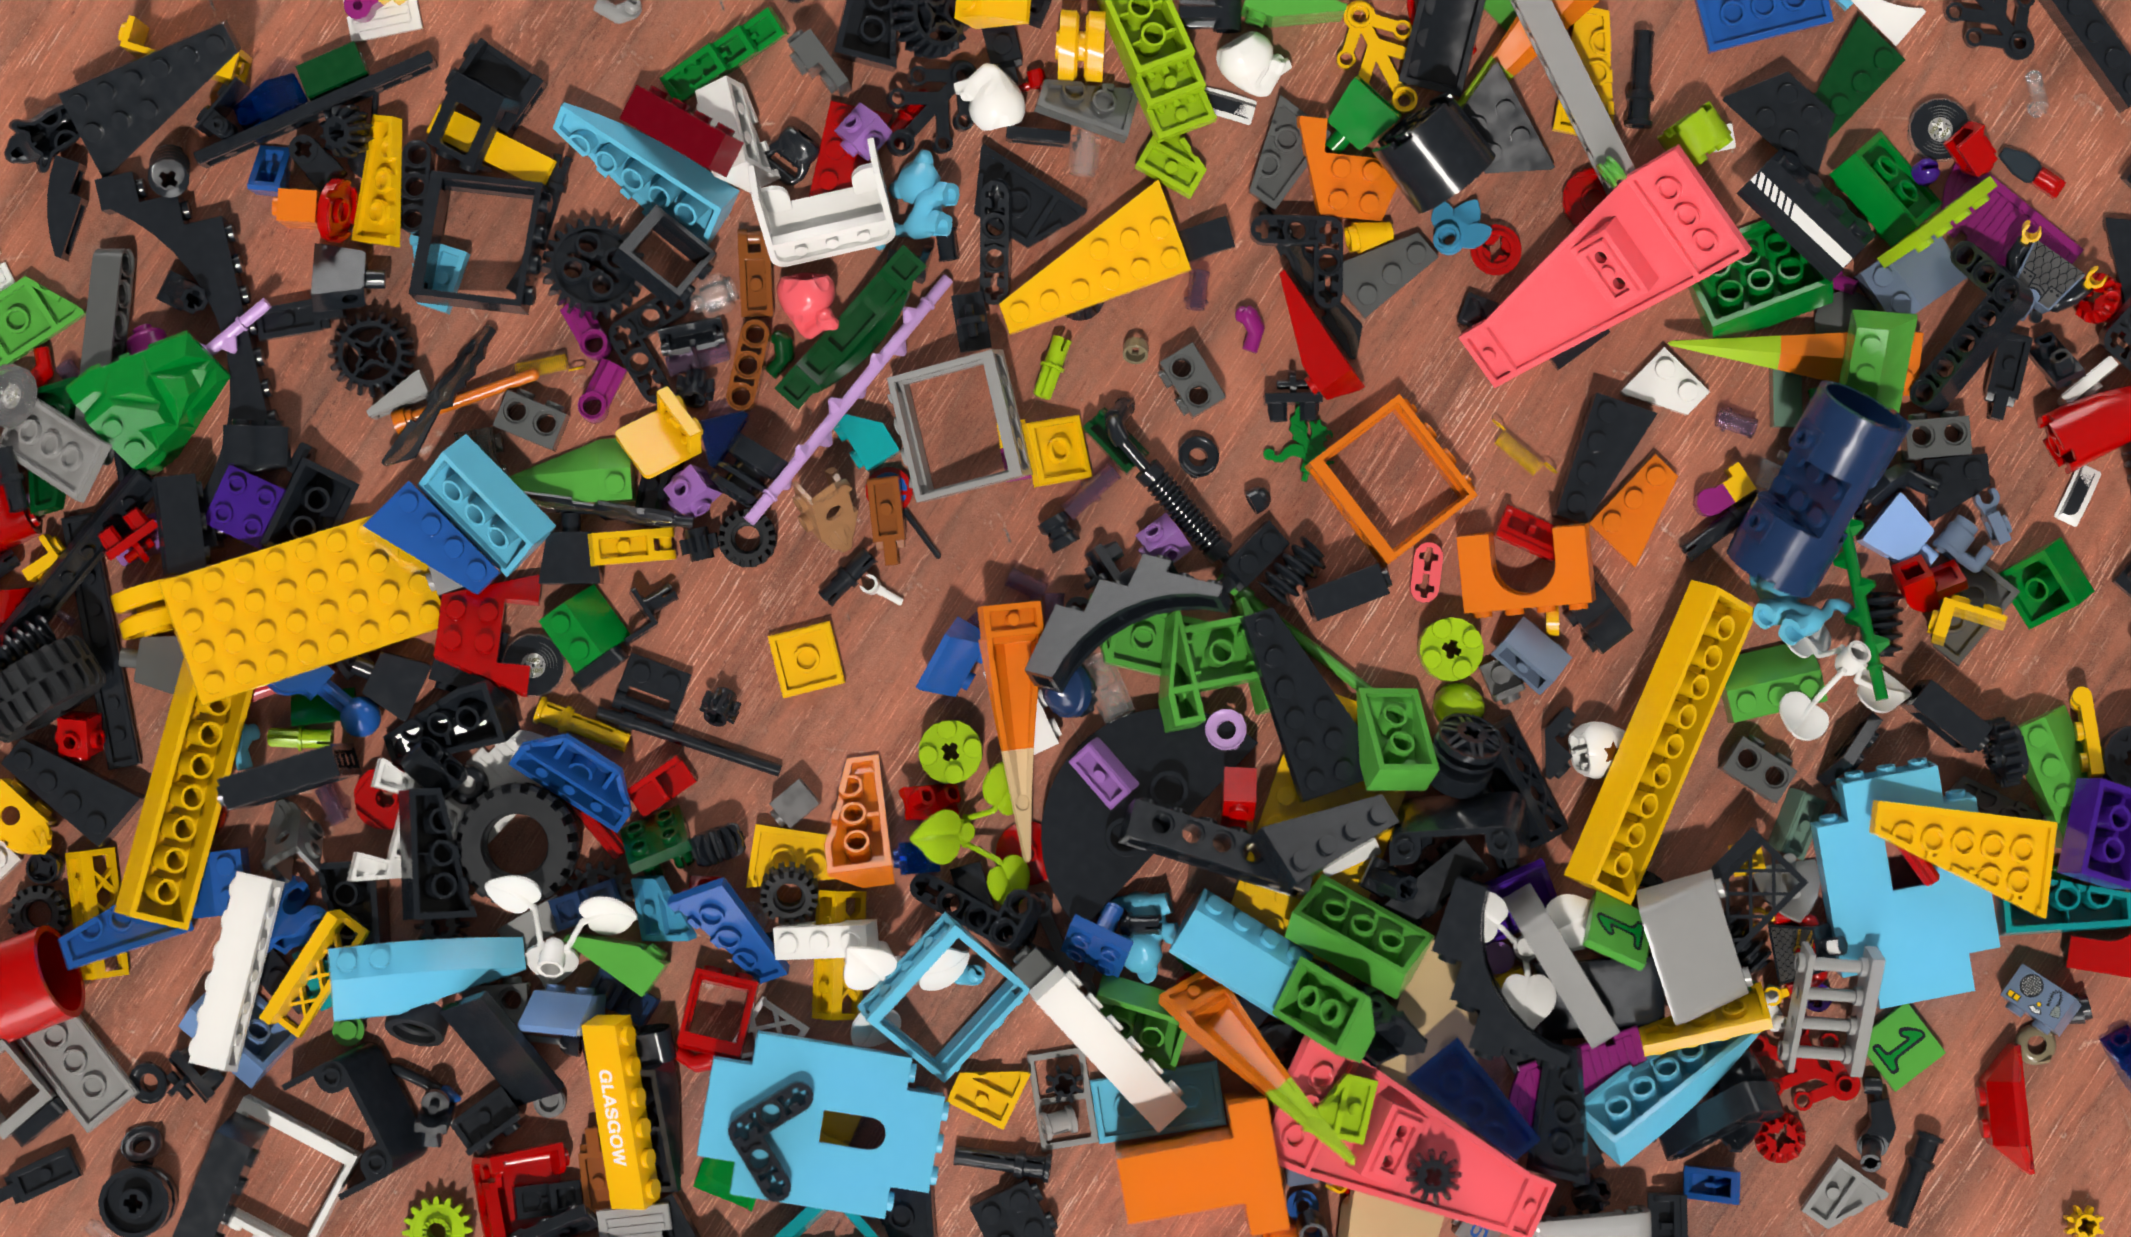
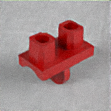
(140, 527)
(926, 800)

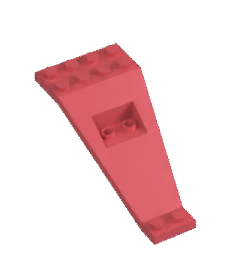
(1658, 236)
(1492, 1187)

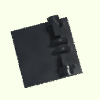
(213, 118)

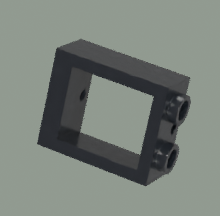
(677, 236)
(1347, 592)
(1947, 717)

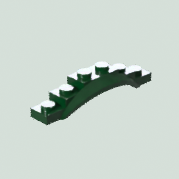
(859, 330)

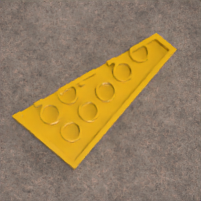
(1116, 258)
(1988, 850)

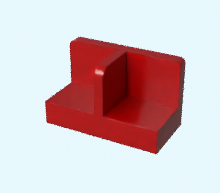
(661, 786)

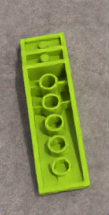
(1161, 69)

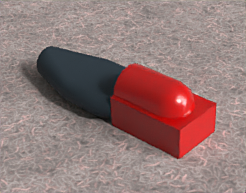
(2031, 171)

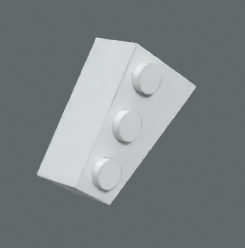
(729, 104)

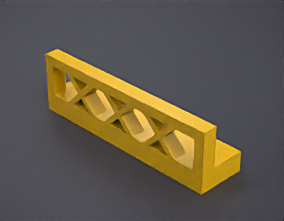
(84, 900)
(303, 969)
(828, 977)

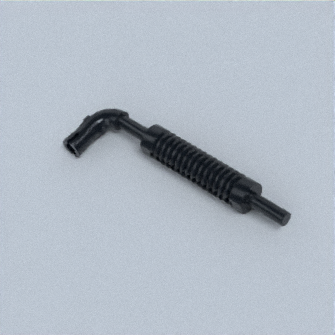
(1164, 489)

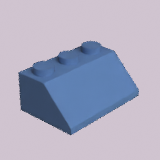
(262, 1045)

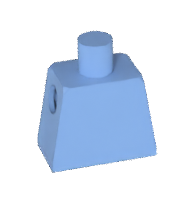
(1899, 532)

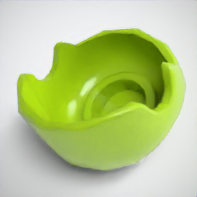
(1457, 699)

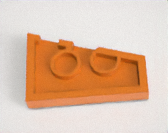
(1635, 509)

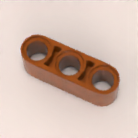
(745, 350)

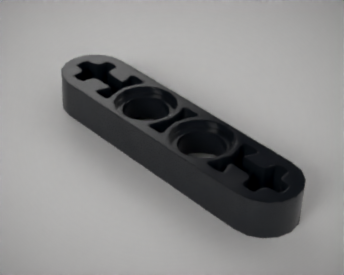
(1000, 242)

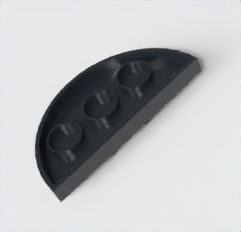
(1083, 834)

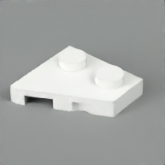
(1667, 385)

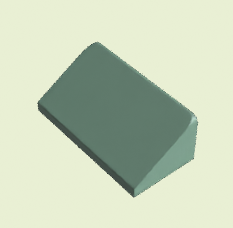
(1784, 398)
(1793, 828)

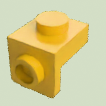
(37, 569)

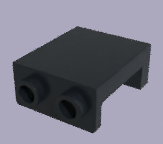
(503, 74)

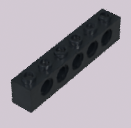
(1139, 833)

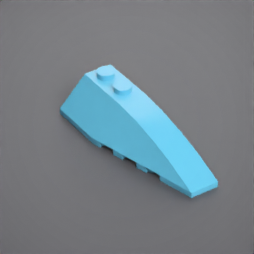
(649, 171)
(408, 974)
(1651, 1097)

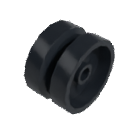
(152, 1187)

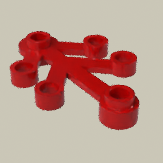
(1810, 1069)

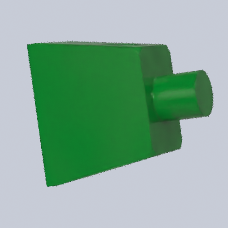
(1360, 117)

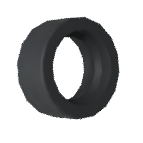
(419, 1026)

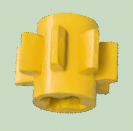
(2074, 1222)

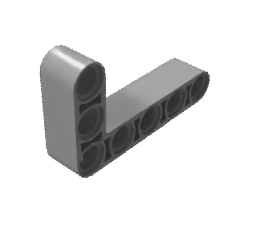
(1560, 965)

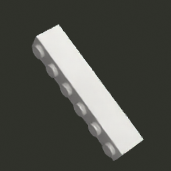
(235, 972)
(1108, 1049)

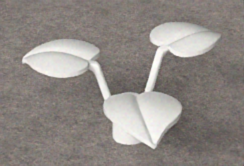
(1810, 721)
(553, 959)
(870, 965)
(1535, 995)

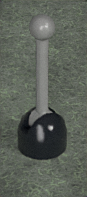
(568, 1044)

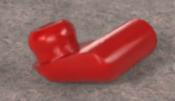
(695, 1062)

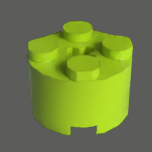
(1697, 134)
(1434, 658)
(932, 755)

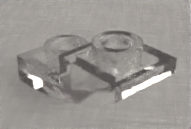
(1111, 692)

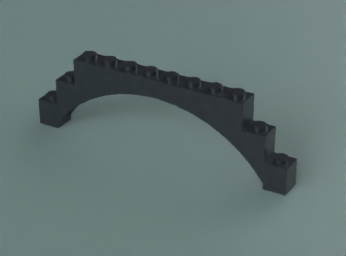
(210, 256)

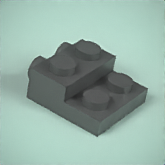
(812, 58)

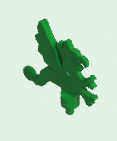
(1307, 449)

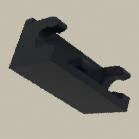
(1668, 1213)

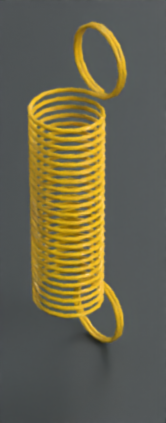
(543, 367)
(1513, 455)

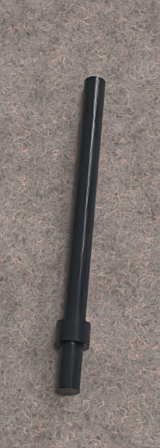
(628, 721)

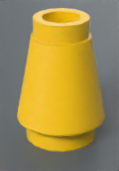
(1366, 235)

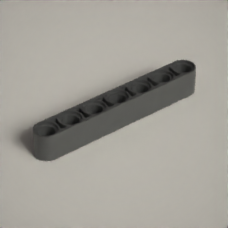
(107, 314)

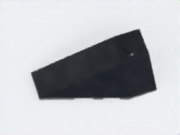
(459, 721)
(663, 1112)

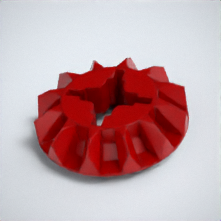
(1502, 264)
(2104, 305)
(1787, 1151)

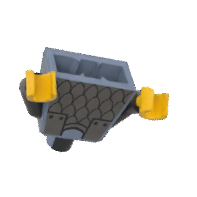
(2049, 276)

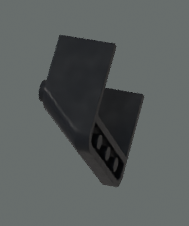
(381, 1103)

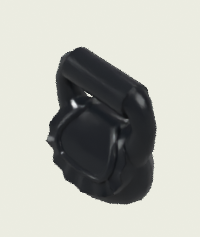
(796, 149)

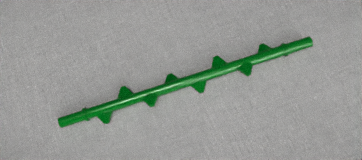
(1860, 614)

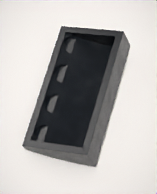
(1442, 44)

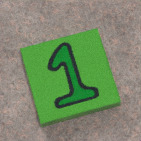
(1616, 931)
(1902, 1046)

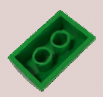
(1884, 189)

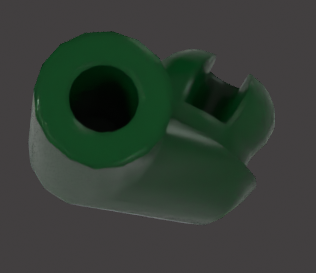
(784, 353)

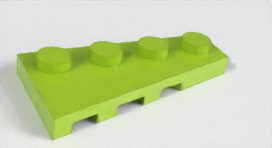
(1940, 223)

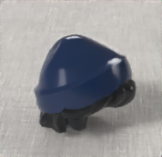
(1076, 698)

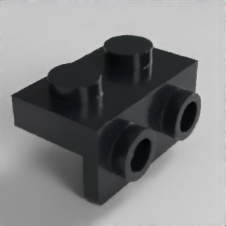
(486, 1120)

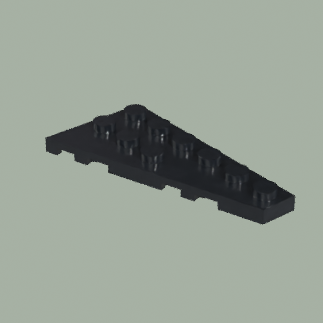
(135, 99)
(1308, 716)

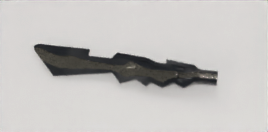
(1338, 320)
(441, 397)
(611, 511)

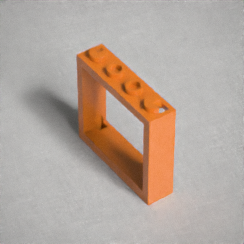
(1425, 438)

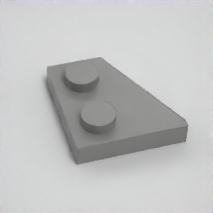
(1841, 1194)

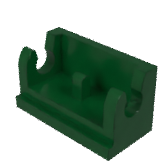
(332, 70)
(1096, 431)

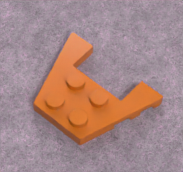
(1343, 183)

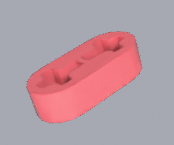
(1434, 572)

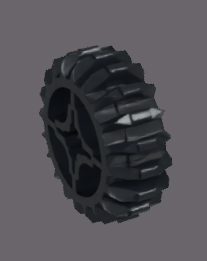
(919, 18)
(381, 341)

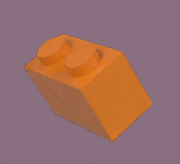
(296, 208)

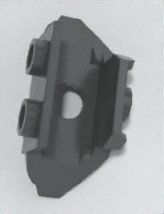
(304, 839)

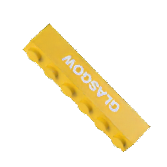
(621, 1111)

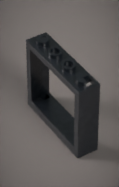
(431, 233)
(288, 776)

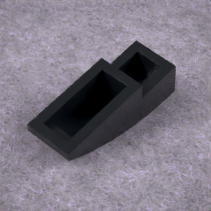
(64, 205)

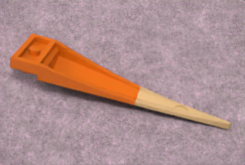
(1006, 645)

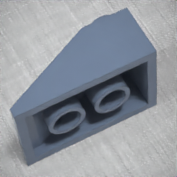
(1911, 280)

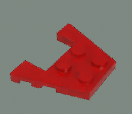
(472, 631)

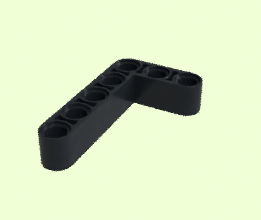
(1975, 328)

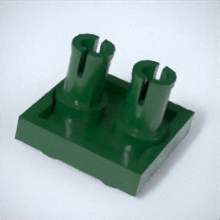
(656, 841)

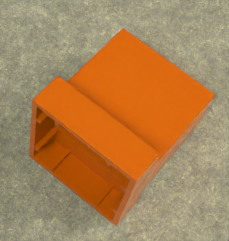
(1209, 1169)

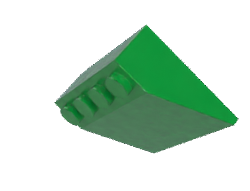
(1760, 287)

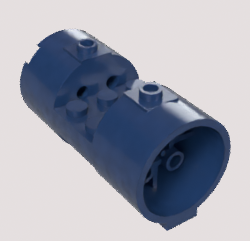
(1833, 461)

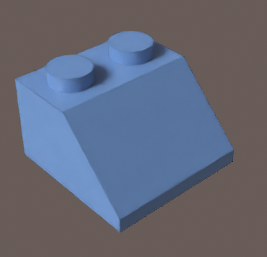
(560, 1010)

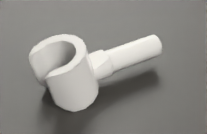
(882, 591)

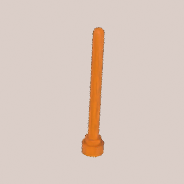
(402, 416)

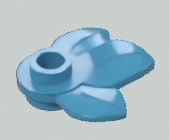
(1462, 224)

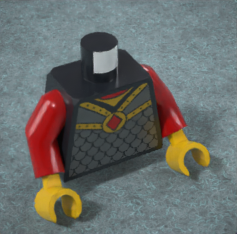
(1786, 941)

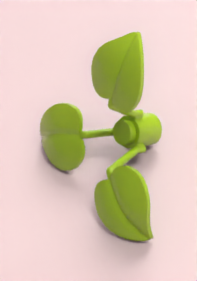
(944, 831)

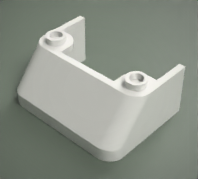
(825, 222)

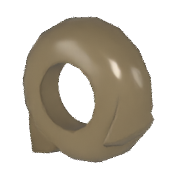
(2035, 1059)

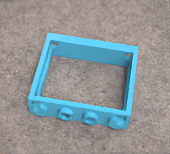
(908, 973)

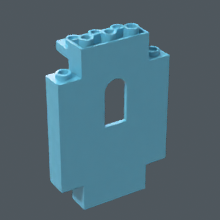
(1916, 927)
(842, 1081)

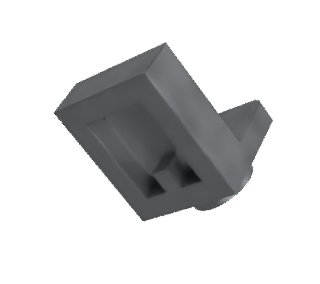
(1501, 682)

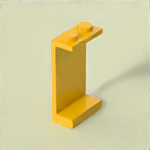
(133, 37)

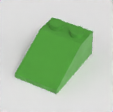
(1291, 12)
(1394, 740)
(628, 961)

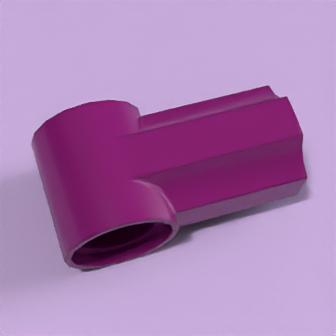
(585, 330)
(603, 388)

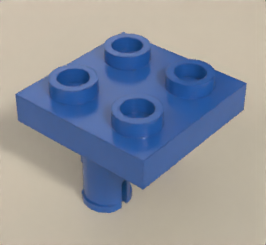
(1098, 942)

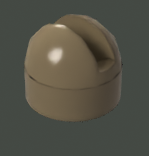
(1135, 357)

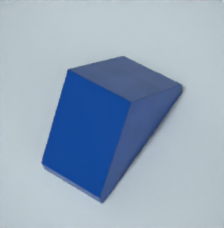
(270, 171)
(1712, 1184)

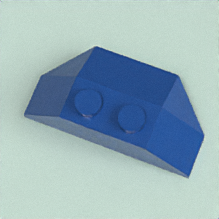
(577, 777)

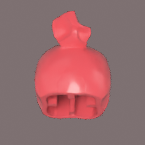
(807, 302)

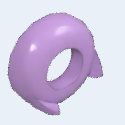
(1219, 717)

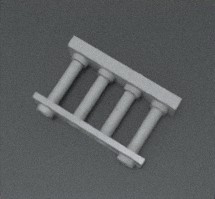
(1857, 1026)

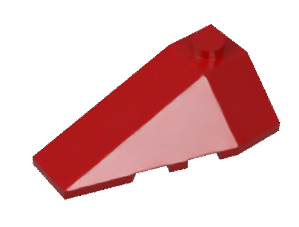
(1320, 356)

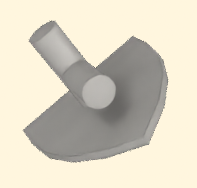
(1804, 901)

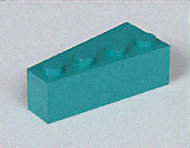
(2069, 909)

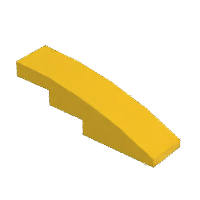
(503, 152)

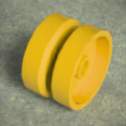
(1080, 45)
(151, 611)

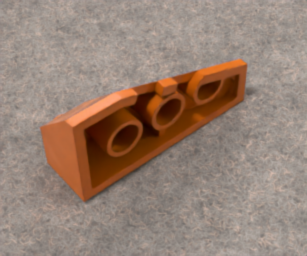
(858, 834)

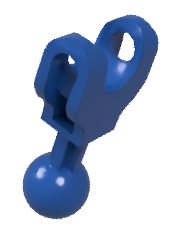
(358, 715)
(292, 925)

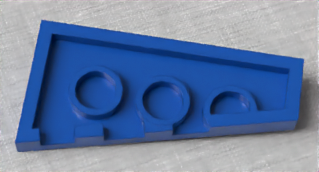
(731, 926)
(110, 936)

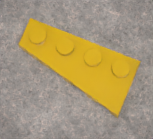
(1593, 44)
(380, 190)
(779, 845)
(1733, 1019)

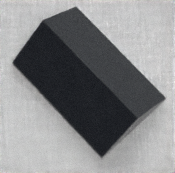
(310, 504)

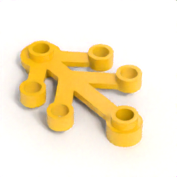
(1377, 50)

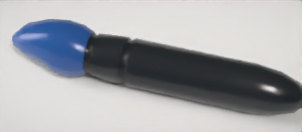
(423, 1081)

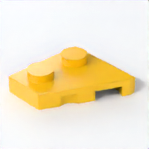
(988, 1094)

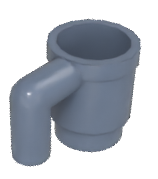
(1956, 540)

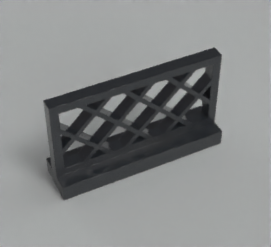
(1730, 864)

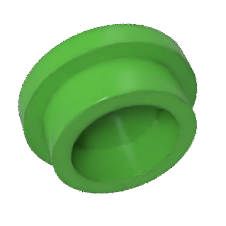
(348, 1031)

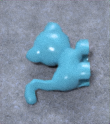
(922, 187)
(1795, 618)
(1146, 949)

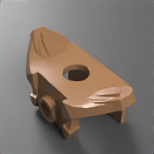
(834, 531)

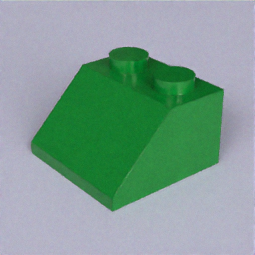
(2047, 583)
(584, 628)

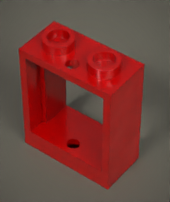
(709, 1045)

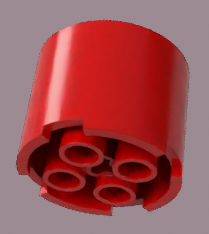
(36, 984)

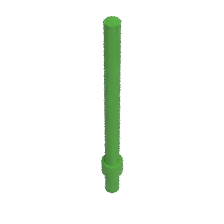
(1306, 643)

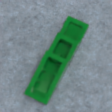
(724, 55)

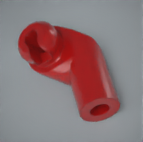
(44, 369)

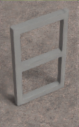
(1052, 1100)

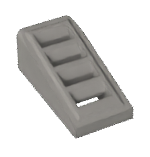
(408, 392)

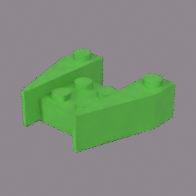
(1203, 660)

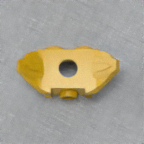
(33, 831)

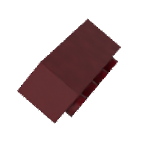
(681, 130)

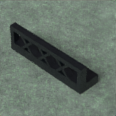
(1508, 777)

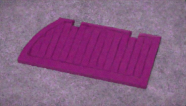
(2001, 219)
(1597, 1063)

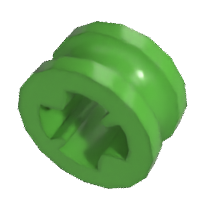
(1611, 171)

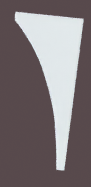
(1889, 18)

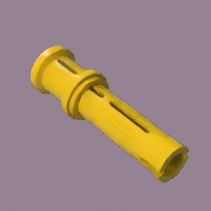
(567, 720)

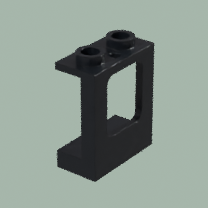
(483, 99)

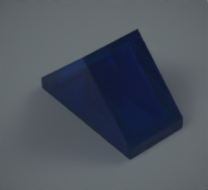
(719, 433)

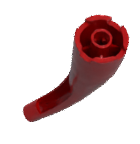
(2088, 428)

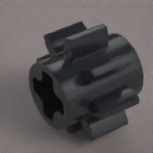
(695, 387)
(699, 543)
(720, 706)
(1060, 1091)
(1591, 1196)

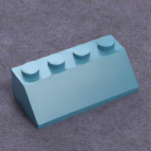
(486, 505)
(1236, 950)

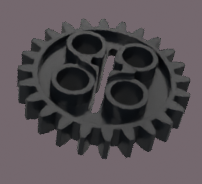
(579, 291)

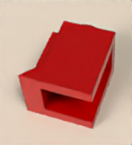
(1972, 149)

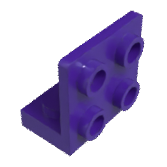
(243, 505)

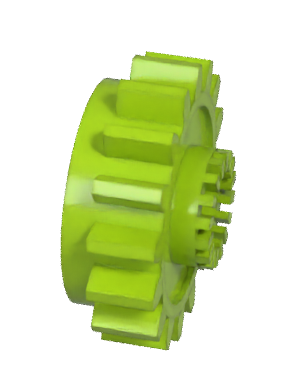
(438, 1212)

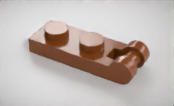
(755, 276)

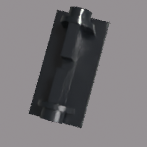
(698, 334)

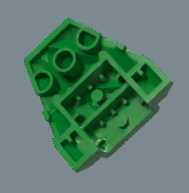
(150, 399)

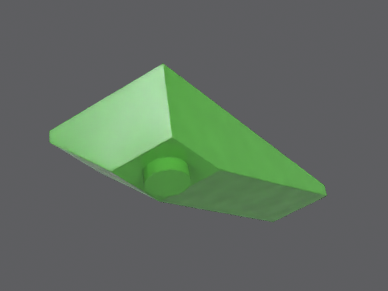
(585, 474)

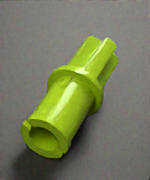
(1051, 367)
(299, 738)

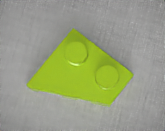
(1172, 164)
(1349, 1107)

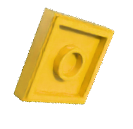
(1057, 450)
(806, 659)

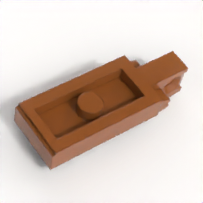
(887, 516)
(593, 1171)

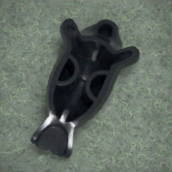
(41, 137)

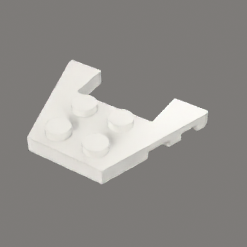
(368, 867)

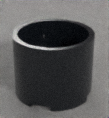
(1434, 153)

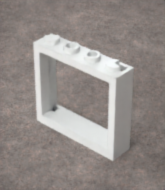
(310, 1136)

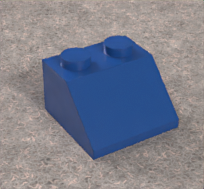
(953, 660)
(215, 883)

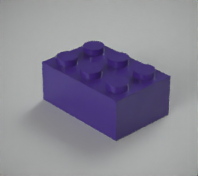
(2098, 834)

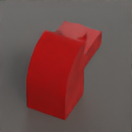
(1925, 586)

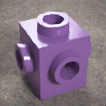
(859, 127)
(691, 491)
(1163, 538)

